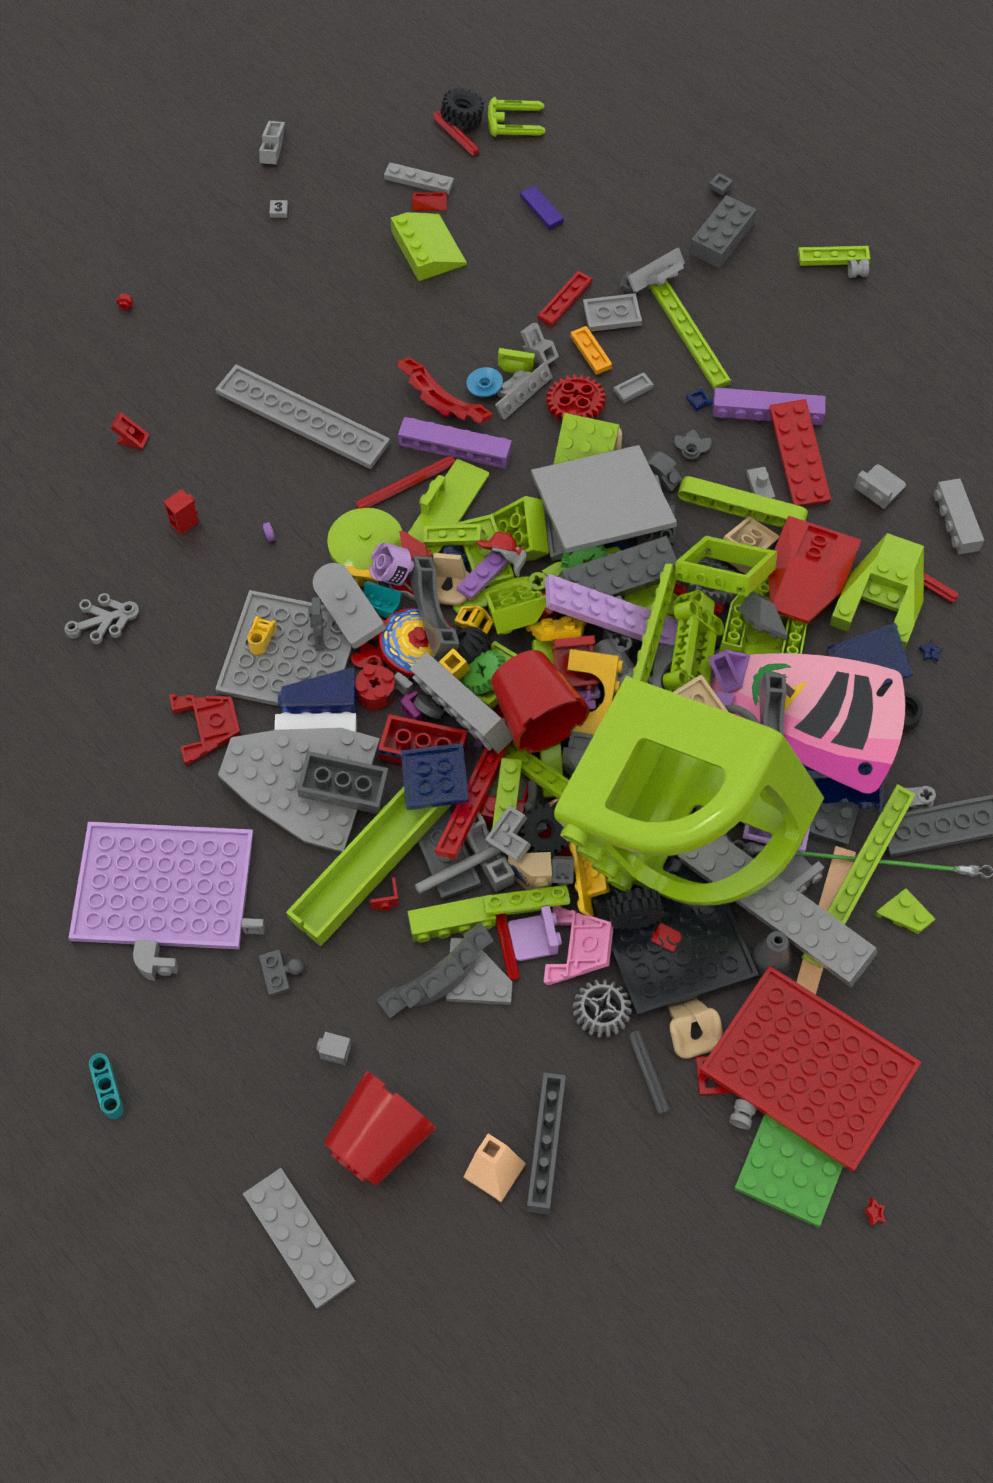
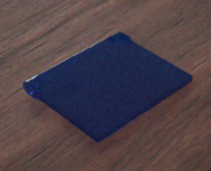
(876, 647)

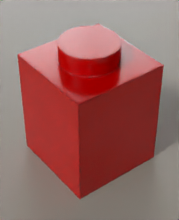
(664, 931)

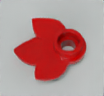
(367, 655)

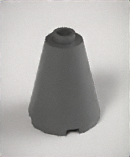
(773, 952)

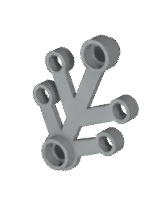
(103, 618)

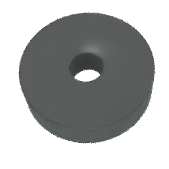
(429, 706)

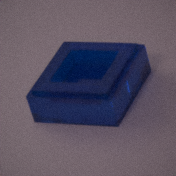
(699, 399)

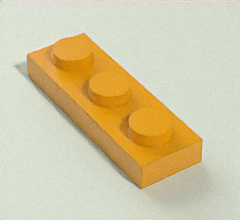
(591, 350)

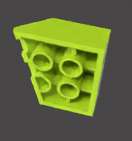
(526, 524)
(514, 607)

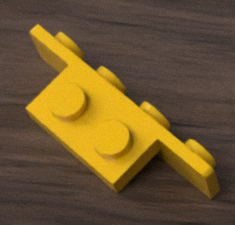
(588, 882)

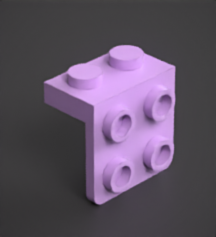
(535, 936)

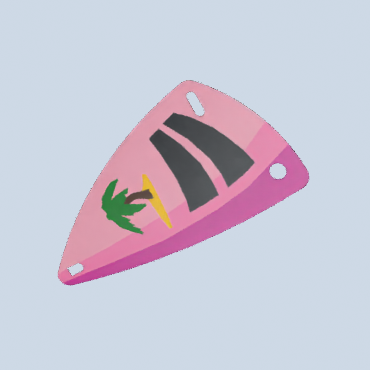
(832, 713)

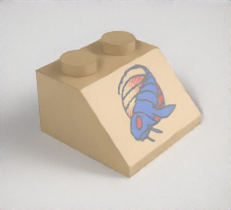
(533, 870)

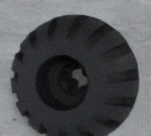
(472, 643)

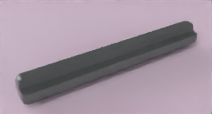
(649, 1072)

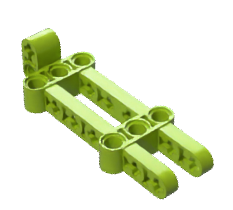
(694, 639)

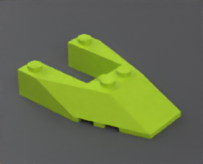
(889, 578)

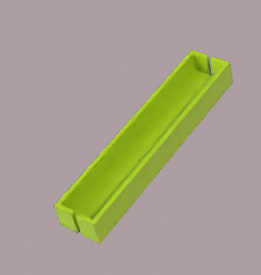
(361, 867)

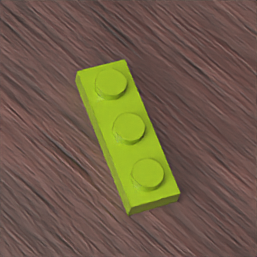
(452, 534)

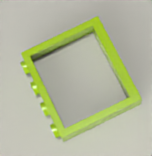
(759, 558)

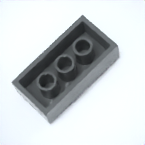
(722, 231)
(343, 782)

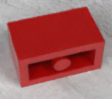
(181, 511)

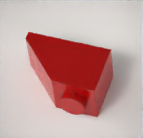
(414, 546)

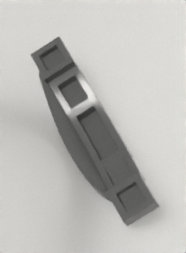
(440, 978)

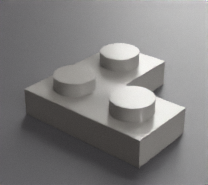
(504, 835)

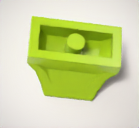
(514, 361)

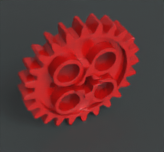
(576, 397)

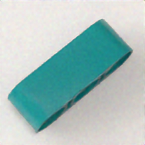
(110, 1095)

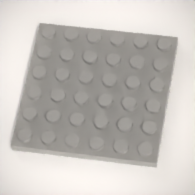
(290, 652)

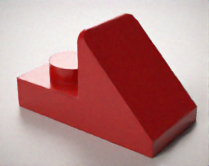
(129, 432)

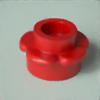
(124, 301)

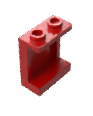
(561, 652)

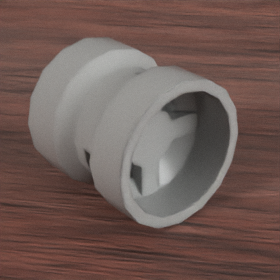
(858, 268)
(742, 1116)

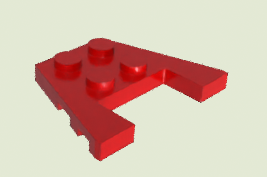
(214, 719)

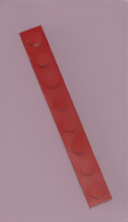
(466, 813)

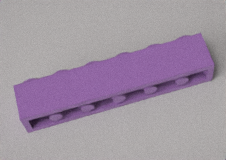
(755, 404)
(455, 442)

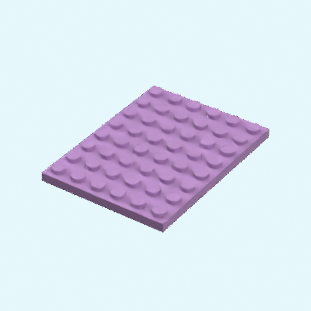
(162, 885)

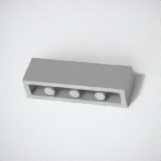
(958, 516)

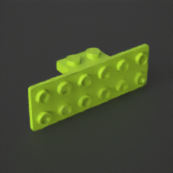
(448, 498)

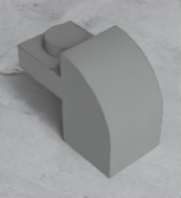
(535, 343)
(148, 960)

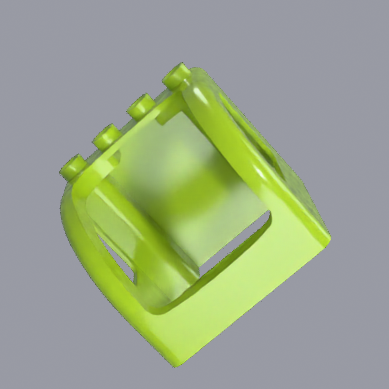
(657, 763)

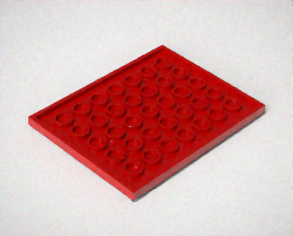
(810, 1068)

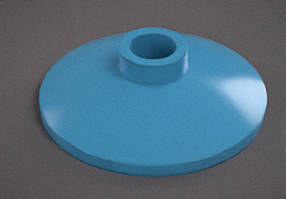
(484, 382)

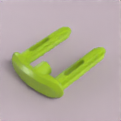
(494, 117)

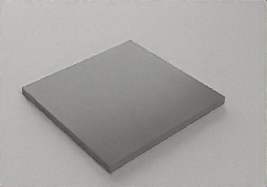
(603, 498)

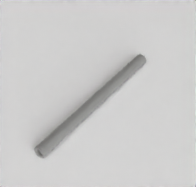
(463, 865)

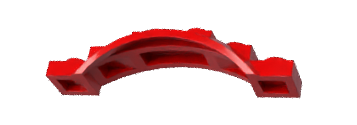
(437, 397)

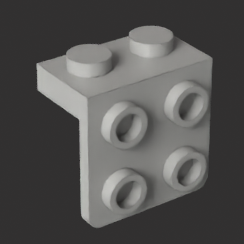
(879, 485)
(801, 873)

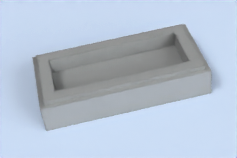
(633, 387)

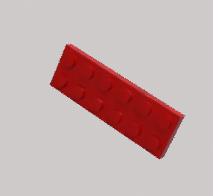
(799, 453)

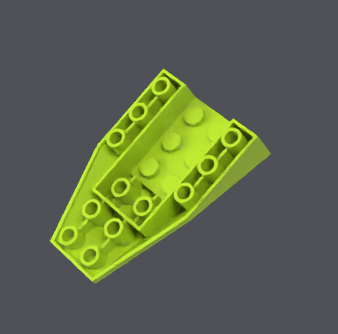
(744, 638)

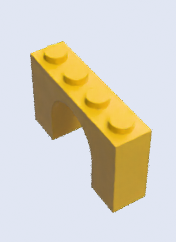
(606, 669)

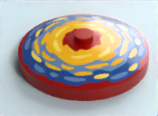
(404, 641)

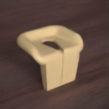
(452, 567)
(680, 1028)

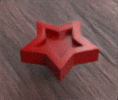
(875, 1212)

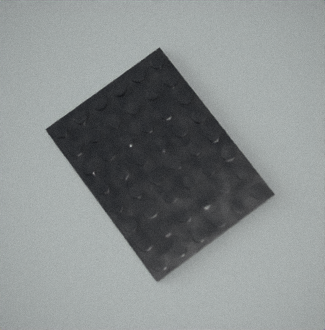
(705, 959)

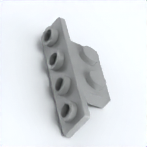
(657, 271)
(521, 388)

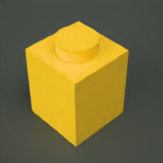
(455, 664)

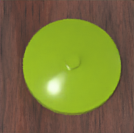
(359, 533)

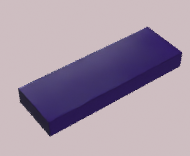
(542, 207)

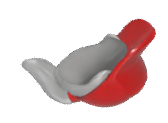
(506, 545)

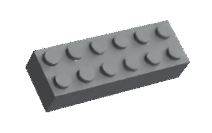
(461, 703)

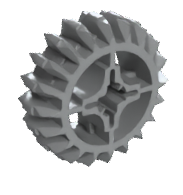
(610, 1012)

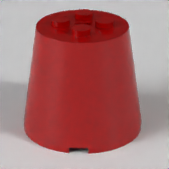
(537, 701)
(376, 1131)

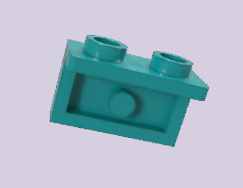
(383, 599)

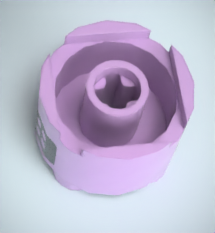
(391, 563)

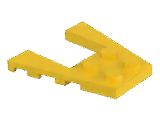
(557, 629)

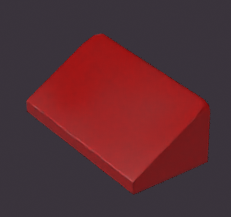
(429, 201)

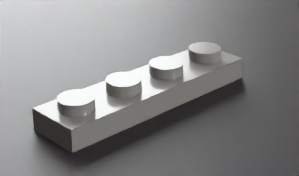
(418, 178)

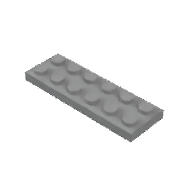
(299, 1238)

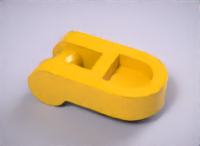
(361, 576)

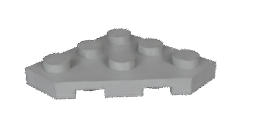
(483, 984)

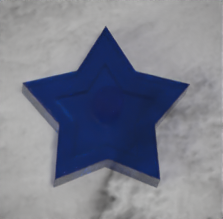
(931, 651)

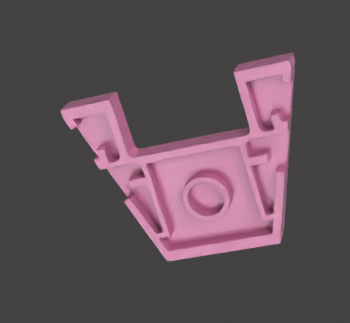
(588, 946)

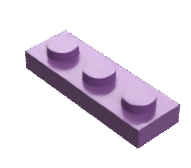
(482, 575)

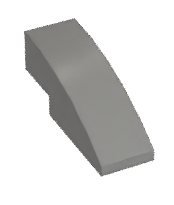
(271, 142)

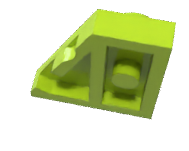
(906, 912)

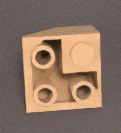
(494, 1168)

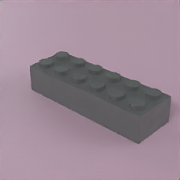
(624, 570)

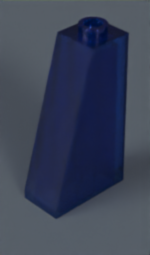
(324, 693)

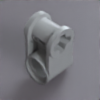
(921, 798)

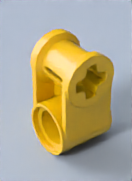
(261, 632)

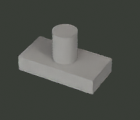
(760, 482)

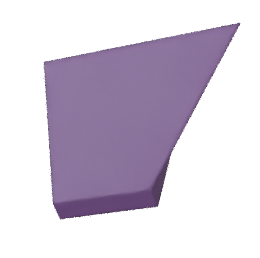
(729, 669)

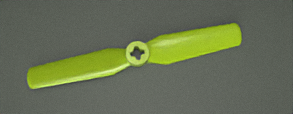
(554, 569)

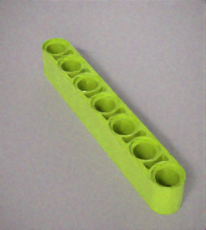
(738, 502)

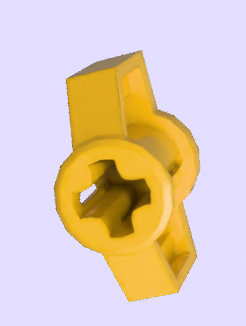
(472, 620)

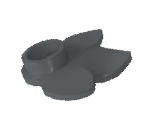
(692, 443)

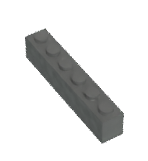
(546, 1144)

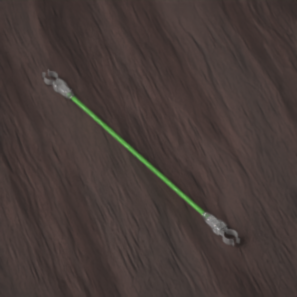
(970, 870)

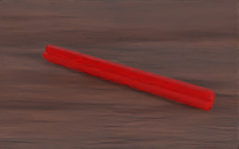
(406, 482)

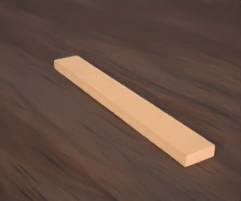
(809, 974)

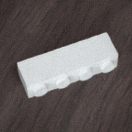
(311, 721)

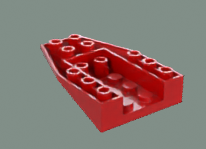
(809, 568)

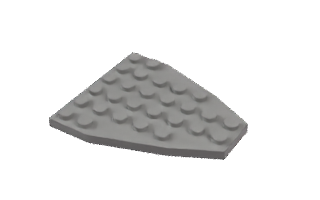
(267, 772)

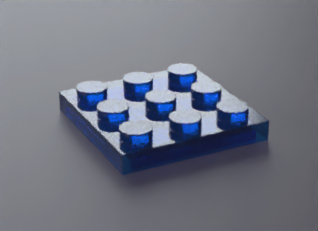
(434, 776)

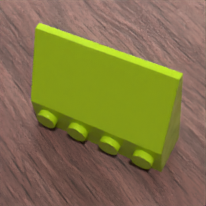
(426, 244)

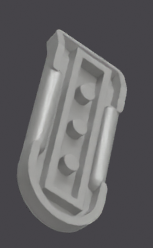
(347, 604)

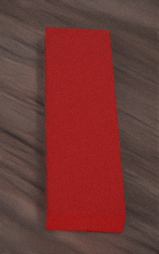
(564, 299)

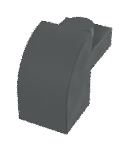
(663, 467)

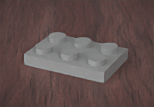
(612, 312)

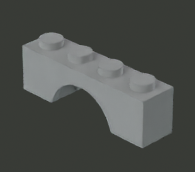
(496, 868)

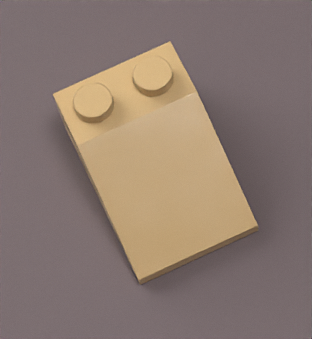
(754, 534)

